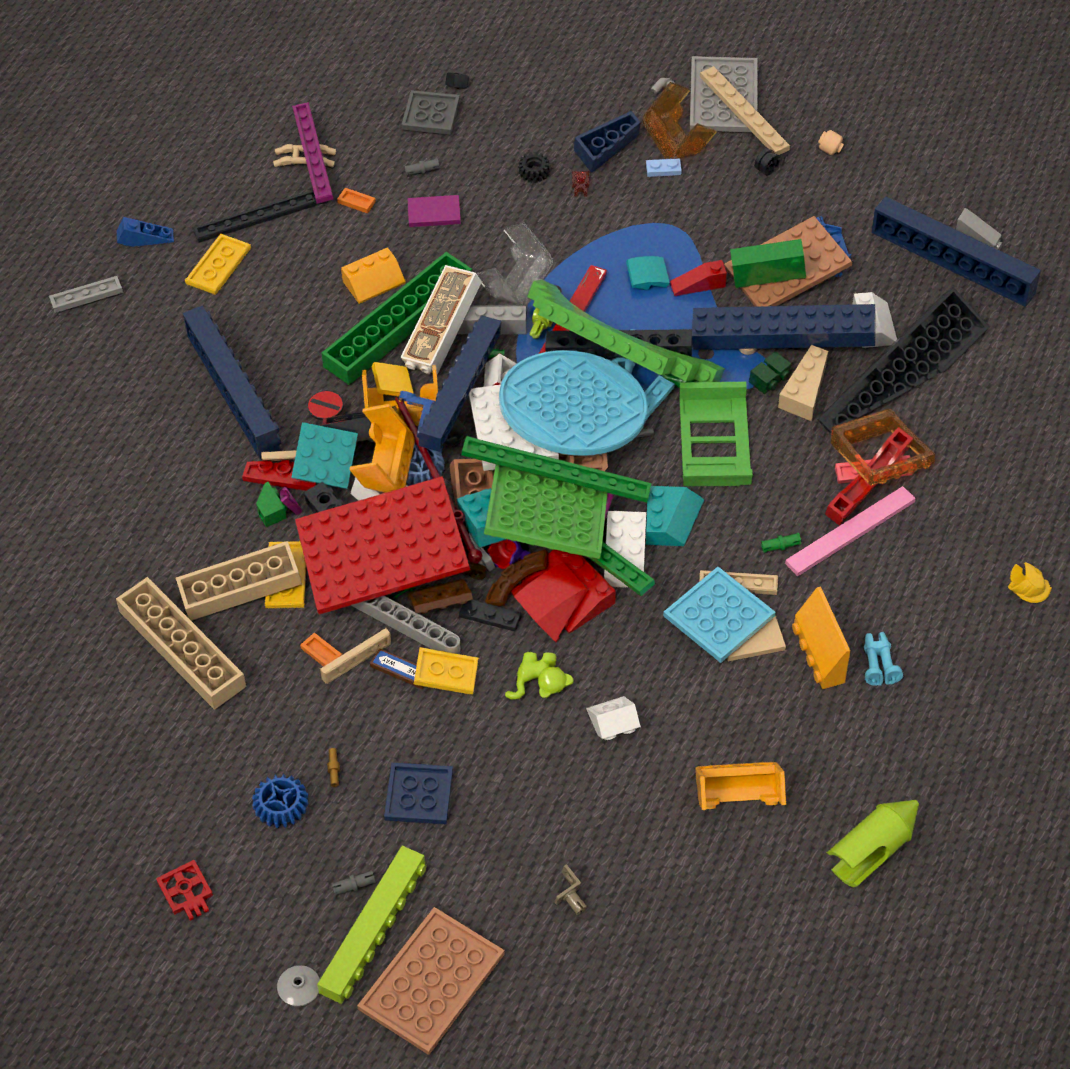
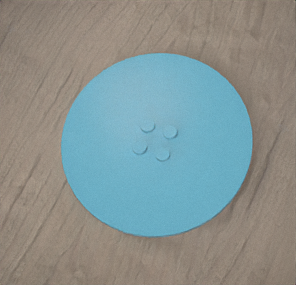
(573, 402)

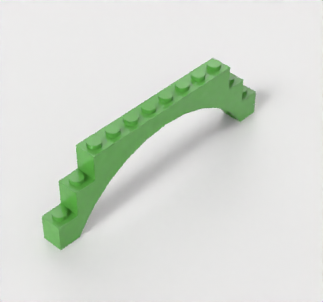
(655, 358)

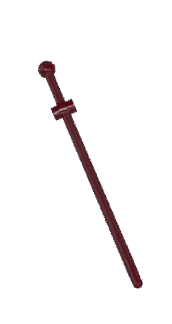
(474, 555)

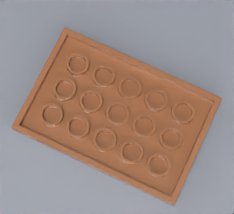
(822, 260)
(431, 980)

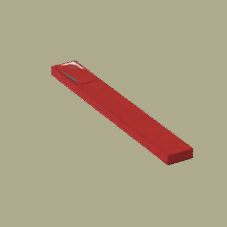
(584, 292)

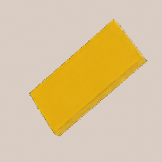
(218, 264)
(294, 596)

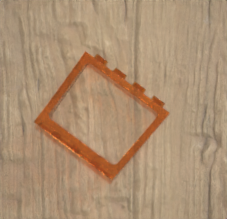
(871, 426)

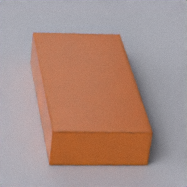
(356, 200)
(320, 650)

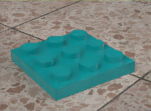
(324, 455)

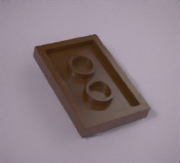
(440, 596)

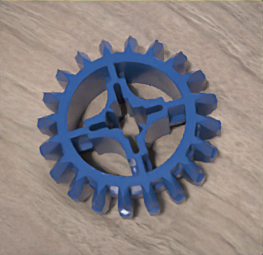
(274, 810)

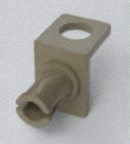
(570, 894)

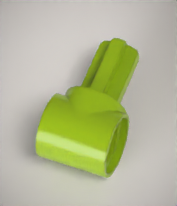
(539, 324)

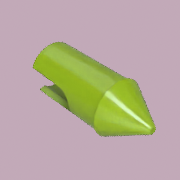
(861, 848)

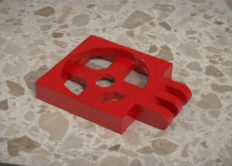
(193, 902)

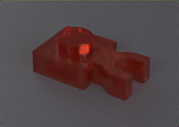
(580, 182)

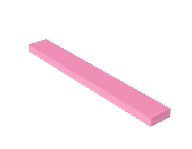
(850, 531)

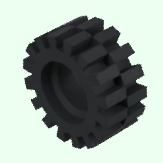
(534, 160)

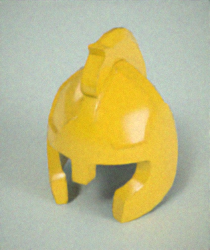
(1030, 586)

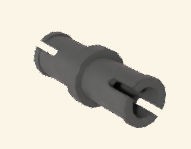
(422, 167)
(353, 883)

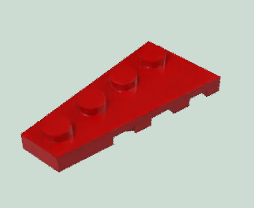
(275, 473)

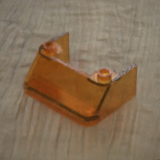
(663, 125)

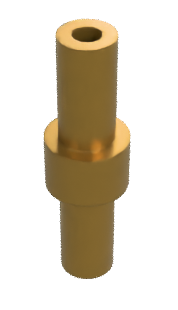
(333, 767)

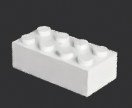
(627, 538)

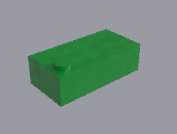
(768, 263)

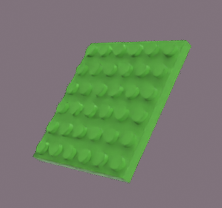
(546, 512)

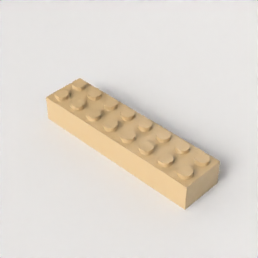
(181, 643)

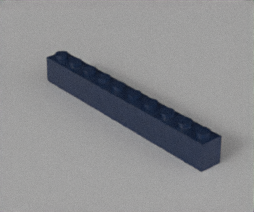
(459, 383)

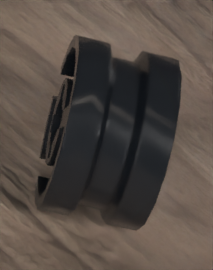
(767, 161)

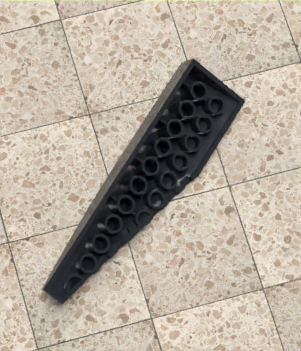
(913, 358)

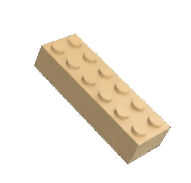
(238, 581)

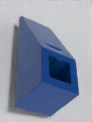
(140, 233)

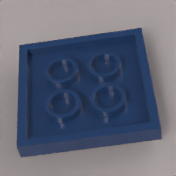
(418, 793)

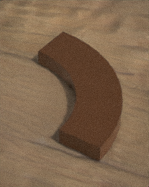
(513, 574)

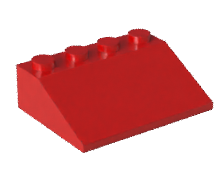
(599, 594)

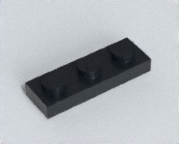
(490, 615)

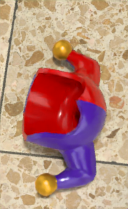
(506, 552)

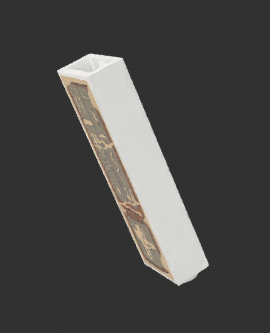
(441, 319)

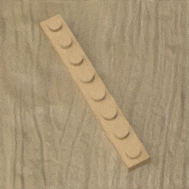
(744, 110)

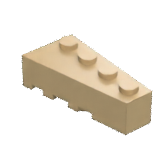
(803, 387)

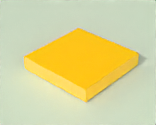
(391, 379)

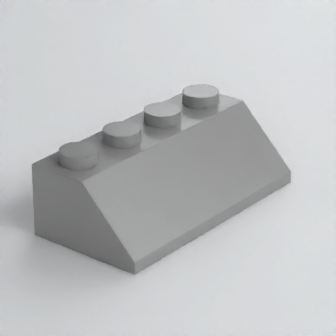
(512, 317)

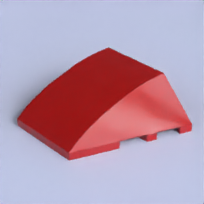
(551, 598)

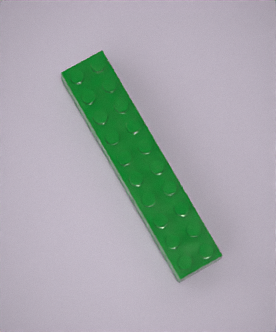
(385, 325)

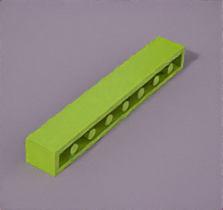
(371, 925)

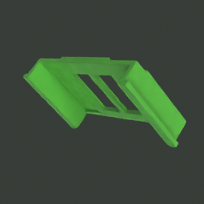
(715, 404)

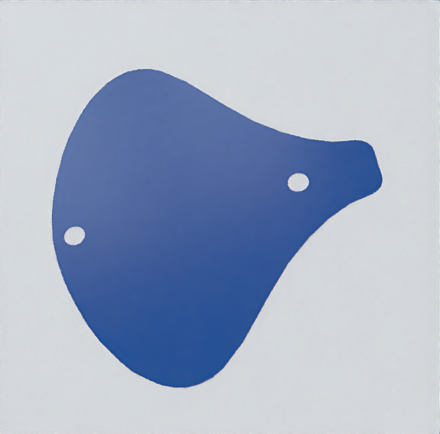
(637, 308)

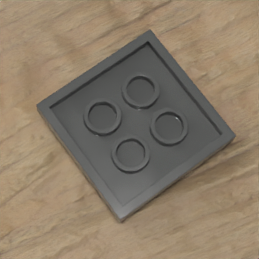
(430, 112)

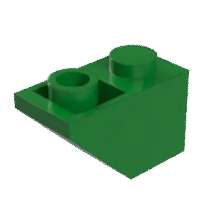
(270, 507)

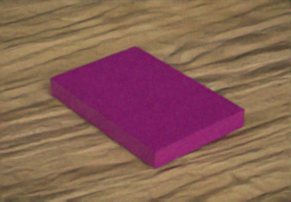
(433, 211)

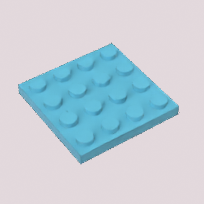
(719, 614)

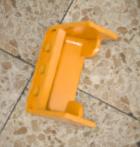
(373, 399)
(391, 453)
(740, 782)

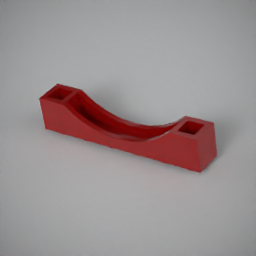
(858, 489)

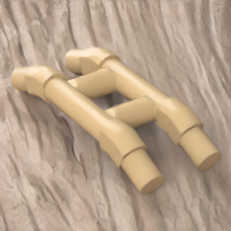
(295, 159)

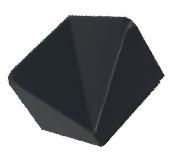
(457, 80)

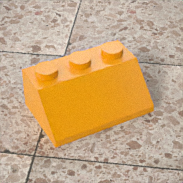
(372, 275)

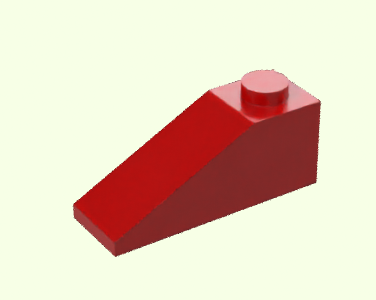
(702, 278)

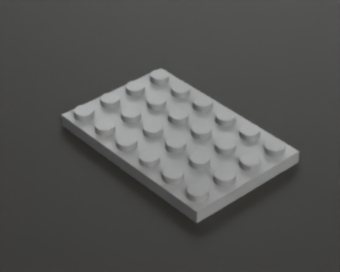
(707, 107)

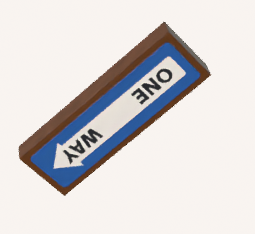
(395, 666)

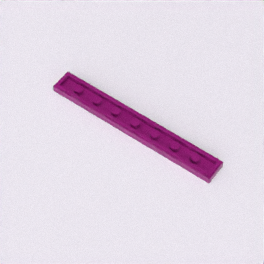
(312, 153)

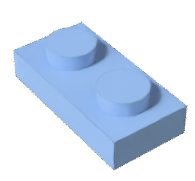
(663, 167)

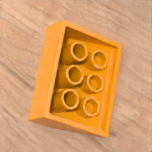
(822, 640)

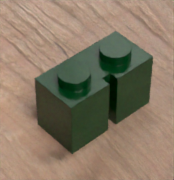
(767, 377)

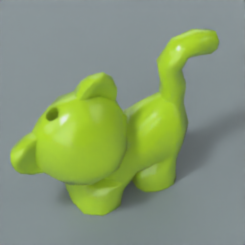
(550, 678)

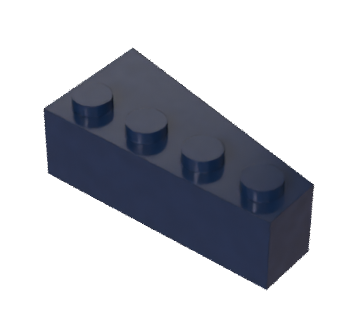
(606, 140)

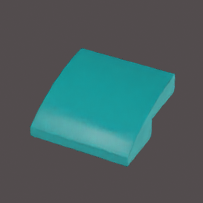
(647, 271)

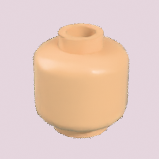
(830, 142)

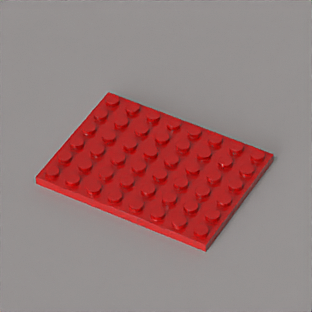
(381, 545)

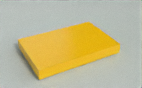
(446, 671)

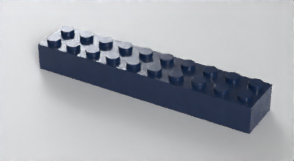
(955, 251)
(784, 326)
(231, 381)

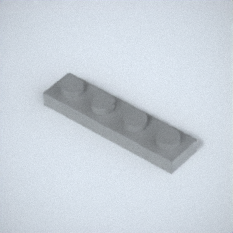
(85, 294)

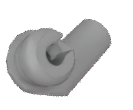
(661, 83)

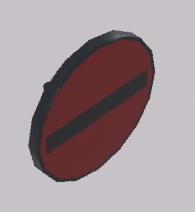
(325, 404)

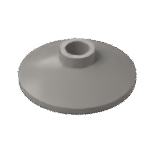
(298, 994)

